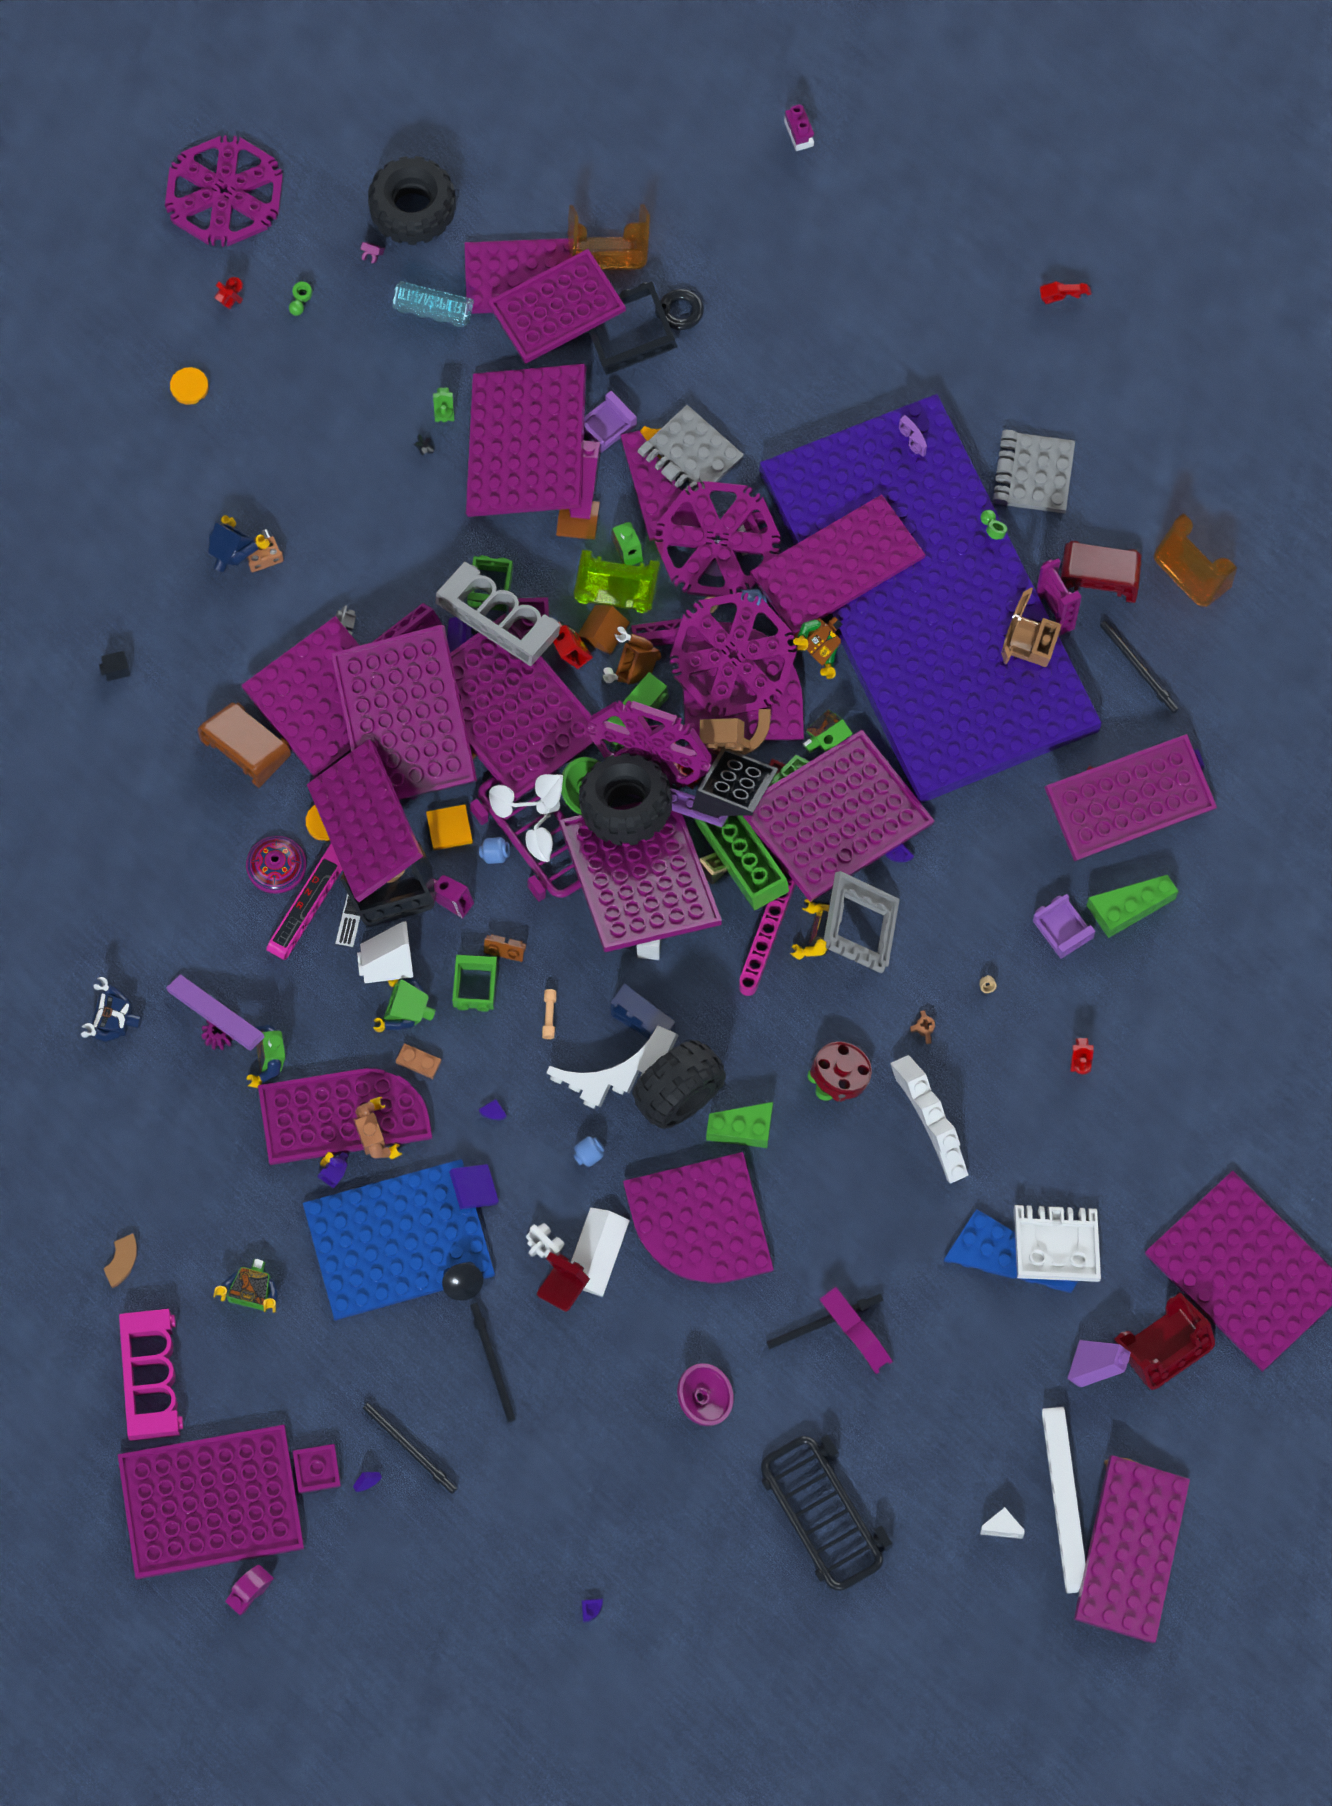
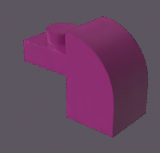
(248, 1588)

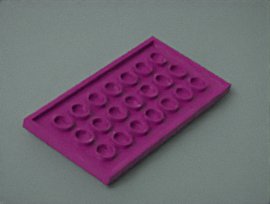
(837, 564)
(1130, 797)
(364, 820)
(1132, 1549)

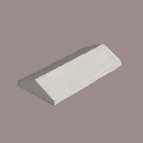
(600, 1247)

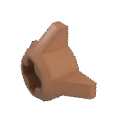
(922, 1026)

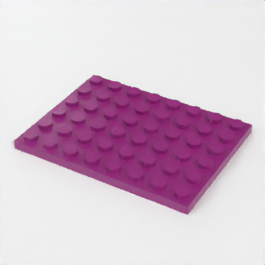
(526, 440)
(410, 706)
(517, 714)
(837, 815)
(644, 887)
(1246, 1270)
(210, 1502)

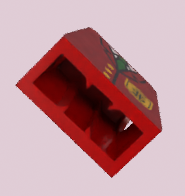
(571, 647)

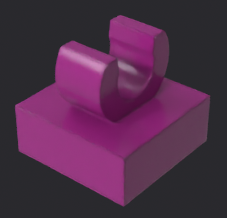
(372, 249)

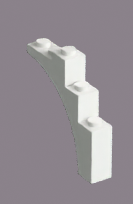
(621, 1077)
(931, 1112)

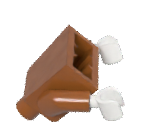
(636, 659)

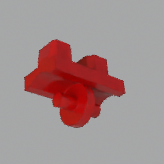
(228, 294)
(1081, 1056)

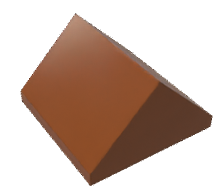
(602, 626)

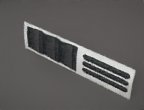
(348, 924)

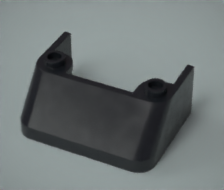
(398, 898)

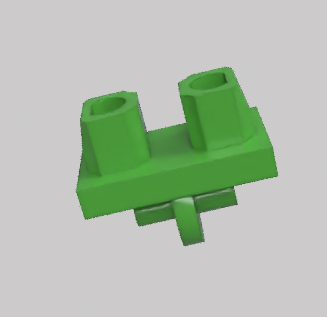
(443, 405)

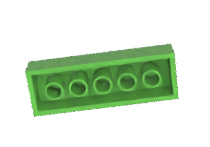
(746, 860)

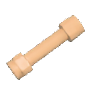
(548, 1030)

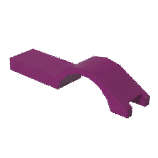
(855, 1329)

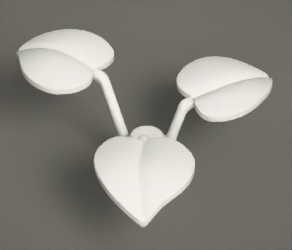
(549, 789)

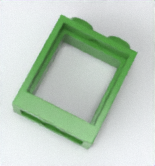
(483, 562)
(474, 963)

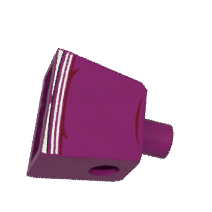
(453, 896)

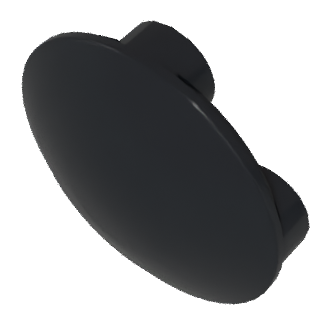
(462, 1281)

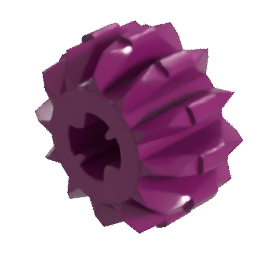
(215, 1039)

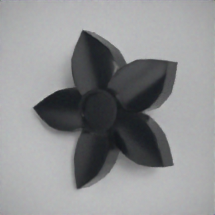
(424, 445)

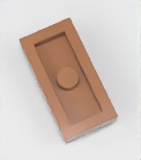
(418, 1061)

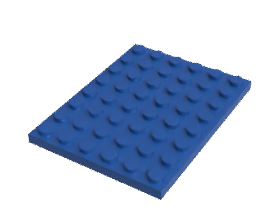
(393, 1240)

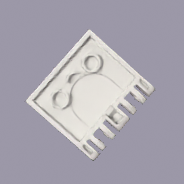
(1057, 1246)

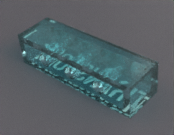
(432, 304)

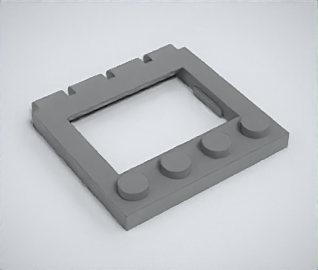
(872, 898)

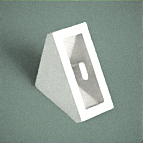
(1003, 1525)

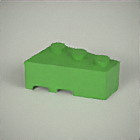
(741, 1126)

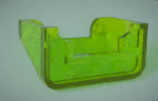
(616, 583)

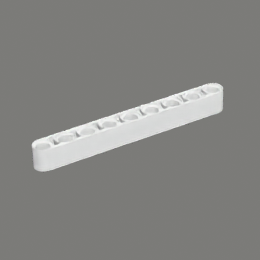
(1064, 1497)

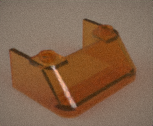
(612, 252)

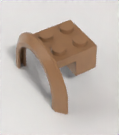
(1029, 638)
(730, 733)

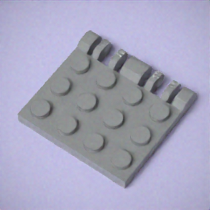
(691, 450)
(1036, 472)

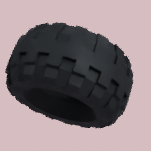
(409, 177)
(622, 777)
(679, 1084)

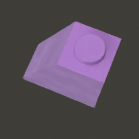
(1097, 1362)

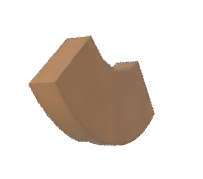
(123, 1260)

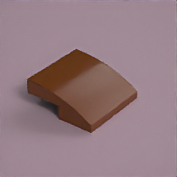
(578, 527)

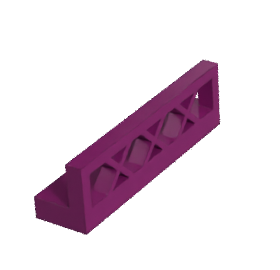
(413, 622)
(658, 638)

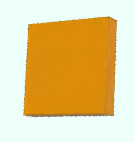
(449, 827)

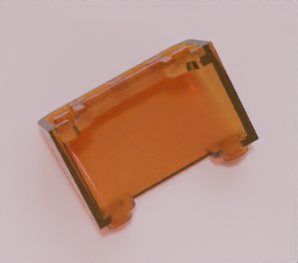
(1190, 567)

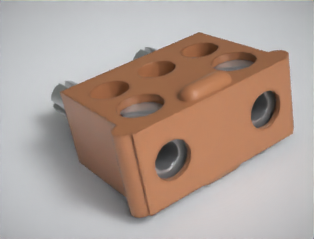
(265, 557)

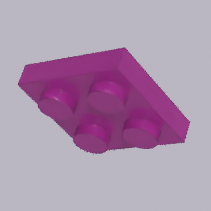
(316, 1468)

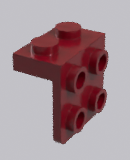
(563, 1282)

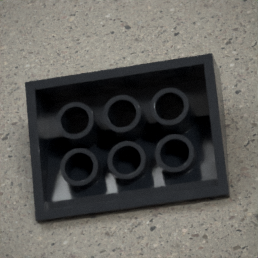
(733, 785)

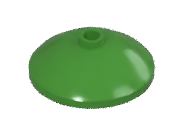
(572, 778)

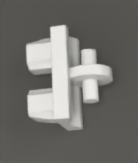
(540, 1243)

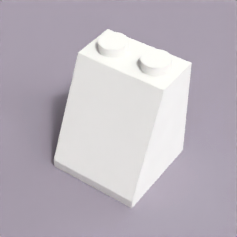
(386, 956)

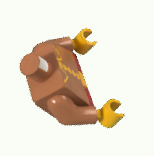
(370, 1131)

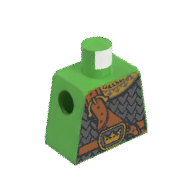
(626, 540)
(826, 732)

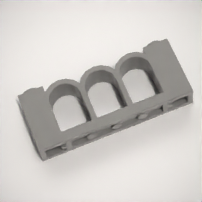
(468, 579)

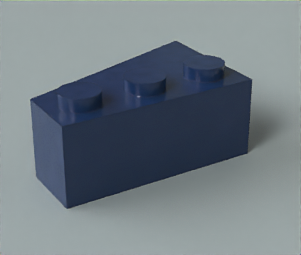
(639, 1013)

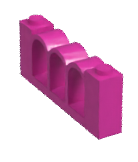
(151, 1424)

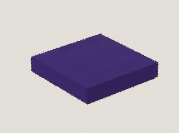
(474, 1186)

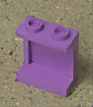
(609, 421)
(1062, 926)

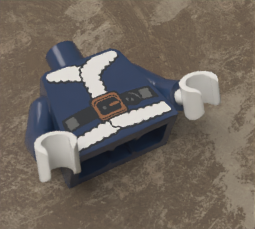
(111, 1014)

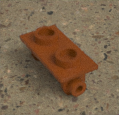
(496, 946)

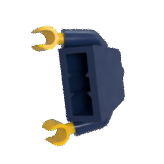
(232, 545)

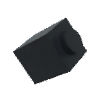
(114, 666)

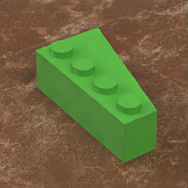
(647, 692)
(1129, 904)

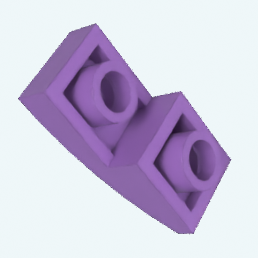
(916, 439)

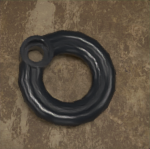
(689, 296)

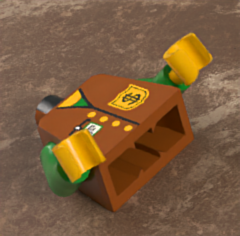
(820, 642)

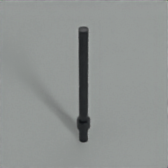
(1162, 695)
(861, 1305)
(480, 1325)
(438, 1475)

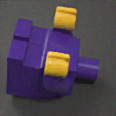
(333, 1169)

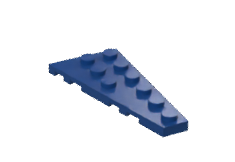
(992, 1248)

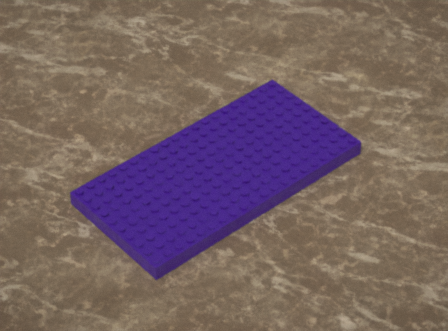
(936, 630)

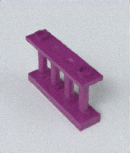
(1061, 602)

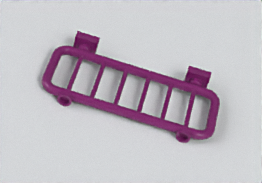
(536, 886)

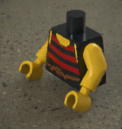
(816, 944)

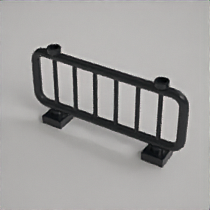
(873, 1543)

